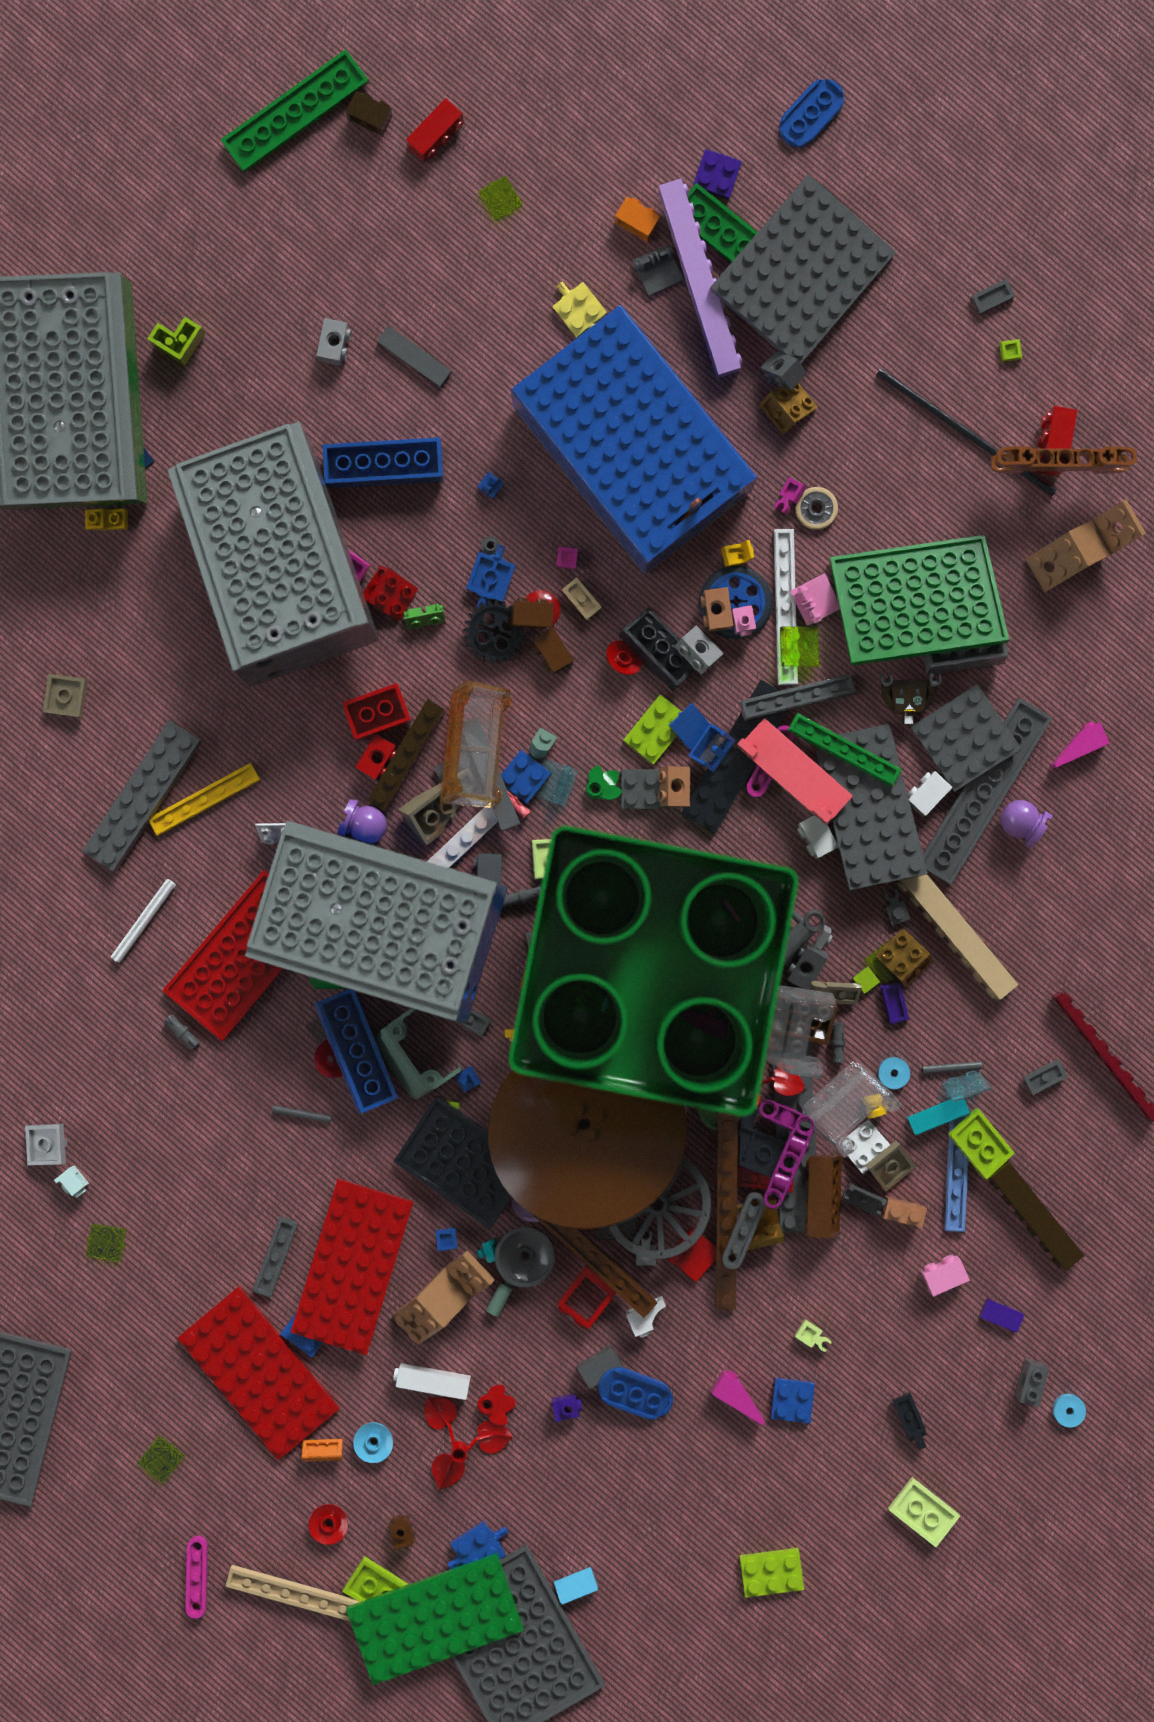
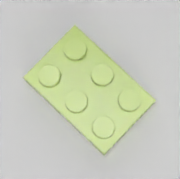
(924, 1512)

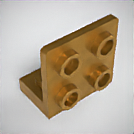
(787, 407)
(904, 957)
(768, 1229)

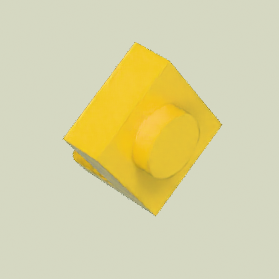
(737, 553)

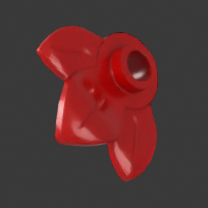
(499, 1404)

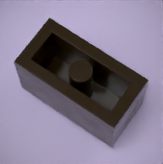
(369, 113)

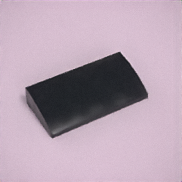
(656, 648)

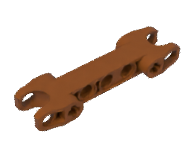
(1098, 460)

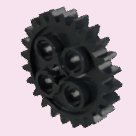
(489, 649)

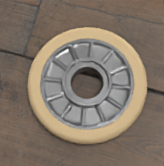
(817, 520)

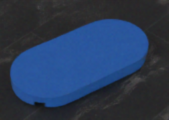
(811, 113)
(635, 1393)

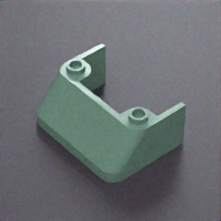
(402, 1067)

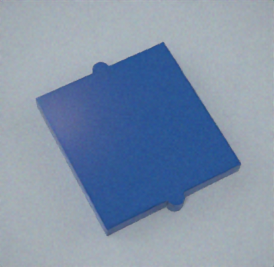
(689, 725)

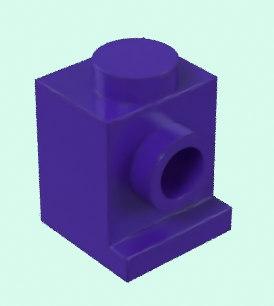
(561, 1402)

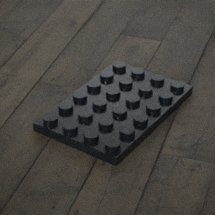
(455, 1160)

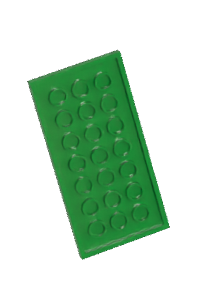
(435, 1618)

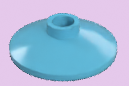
(373, 1452)

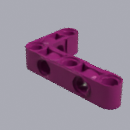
(795, 1148)

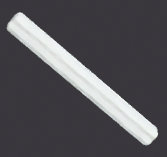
(143, 920)

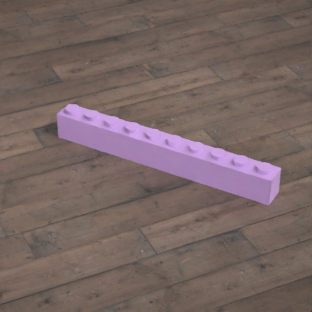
(699, 278)

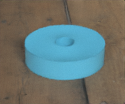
(885, 1069)
(1069, 1419)

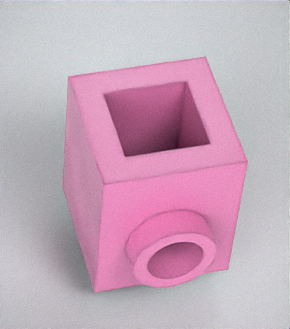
(743, 621)

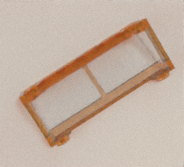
(474, 745)

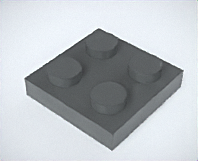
(640, 789)

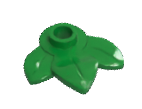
(605, 782)

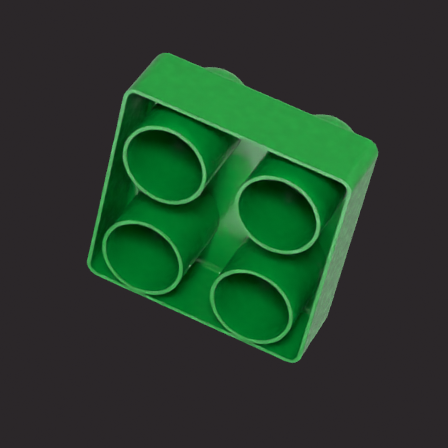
(655, 941)

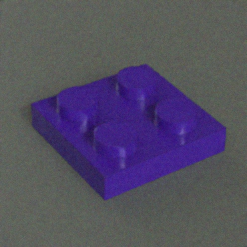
(717, 174)

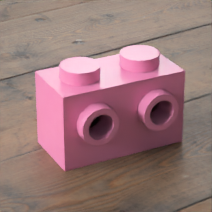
(944, 1275)

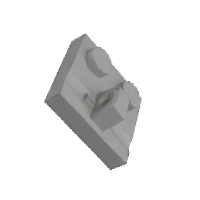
(45, 1144)

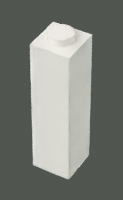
(432, 1381)

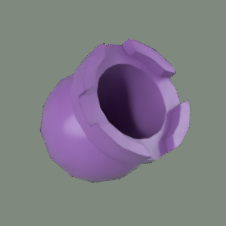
(1023, 820)
(363, 823)

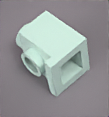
(72, 1182)

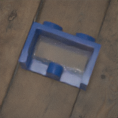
(712, 747)

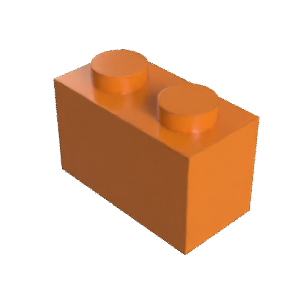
(637, 218)

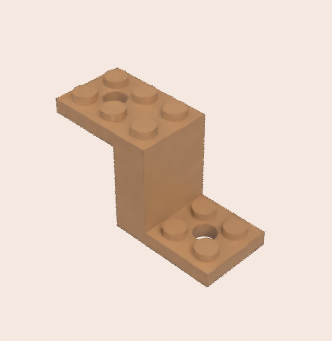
(1085, 546)
(442, 1297)

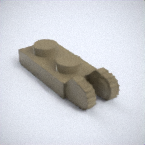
(843, 992)

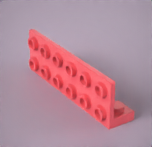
(795, 771)

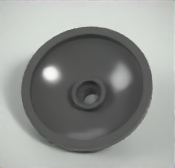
(520, 1270)

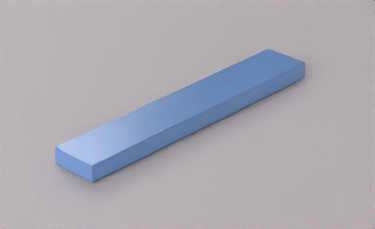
(955, 1185)

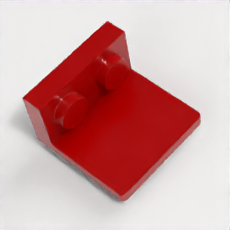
(389, 592)
(697, 1258)

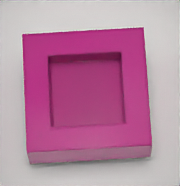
(567, 558)

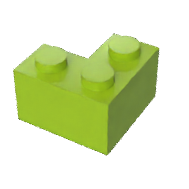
(177, 344)

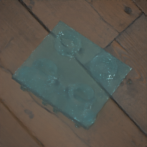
(559, 784)
(965, 1085)

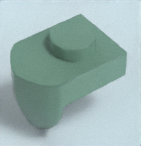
(541, 744)

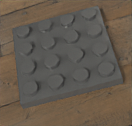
(966, 738)

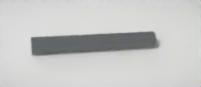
(952, 1067)
(301, 1114)

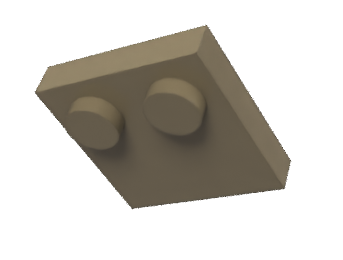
(65, 695)
(890, 1165)

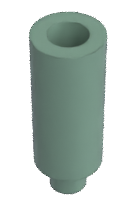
(499, 1298)

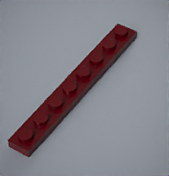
(1101, 1049)

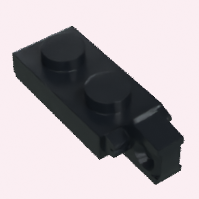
(910, 1419)

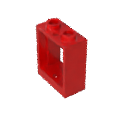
(566, 1309)

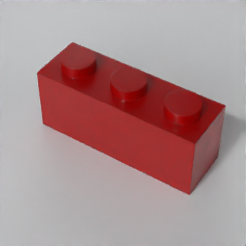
(435, 130)

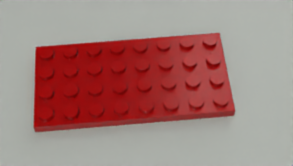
(218, 979)
(352, 1266)
(258, 1372)

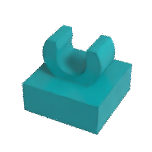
(488, 1250)

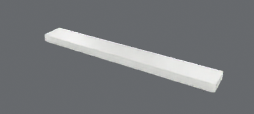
(785, 605)

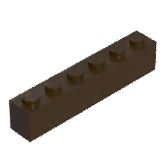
(406, 755)
(1036, 1215)

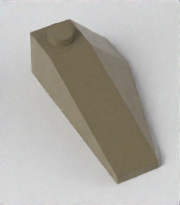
(427, 815)

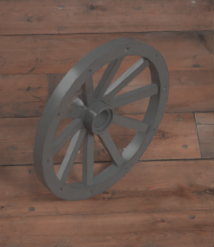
(688, 1241)

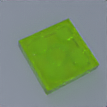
(799, 646)

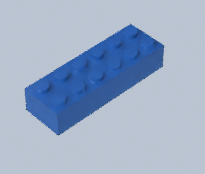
(383, 462)
(355, 1050)

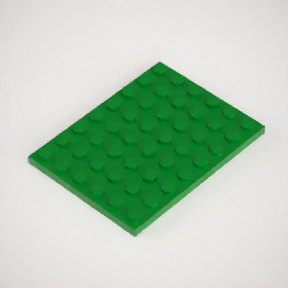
(918, 600)

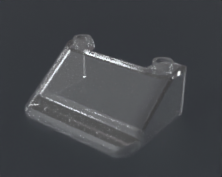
(846, 1103)

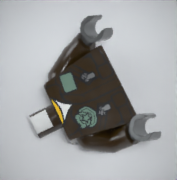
(908, 696)

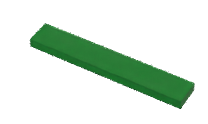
(844, 750)

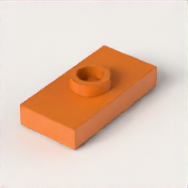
(322, 1450)

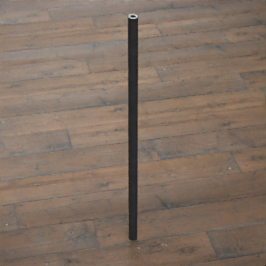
(958, 426)

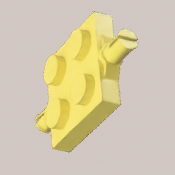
(578, 308)

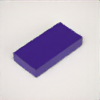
(894, 1002)
(1002, 1315)

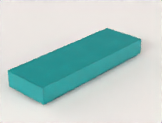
(938, 1116)

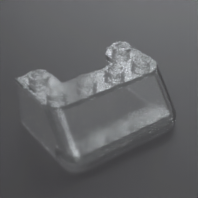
(792, 1028)

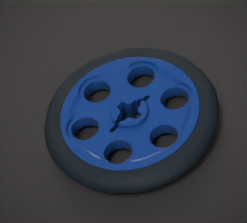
(747, 578)

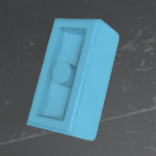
(576, 1585)

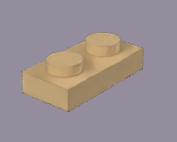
(581, 598)

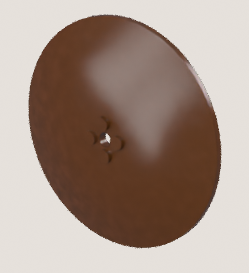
(580, 1174)

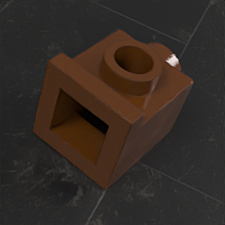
(403, 1523)

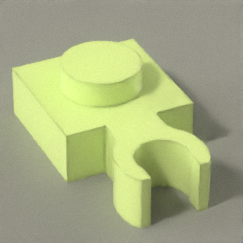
(810, 1334)

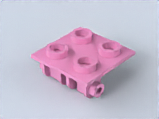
(815, 599)

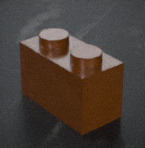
(532, 614)
(553, 651)

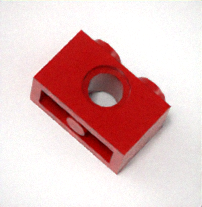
(366, 763)

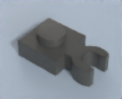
(896, 911)

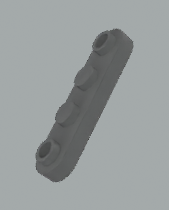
(743, 1230)

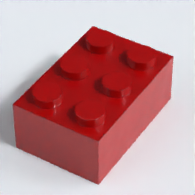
(1057, 433)
(377, 712)

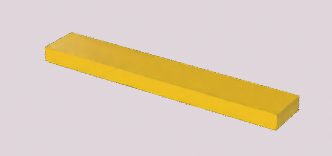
(204, 799)

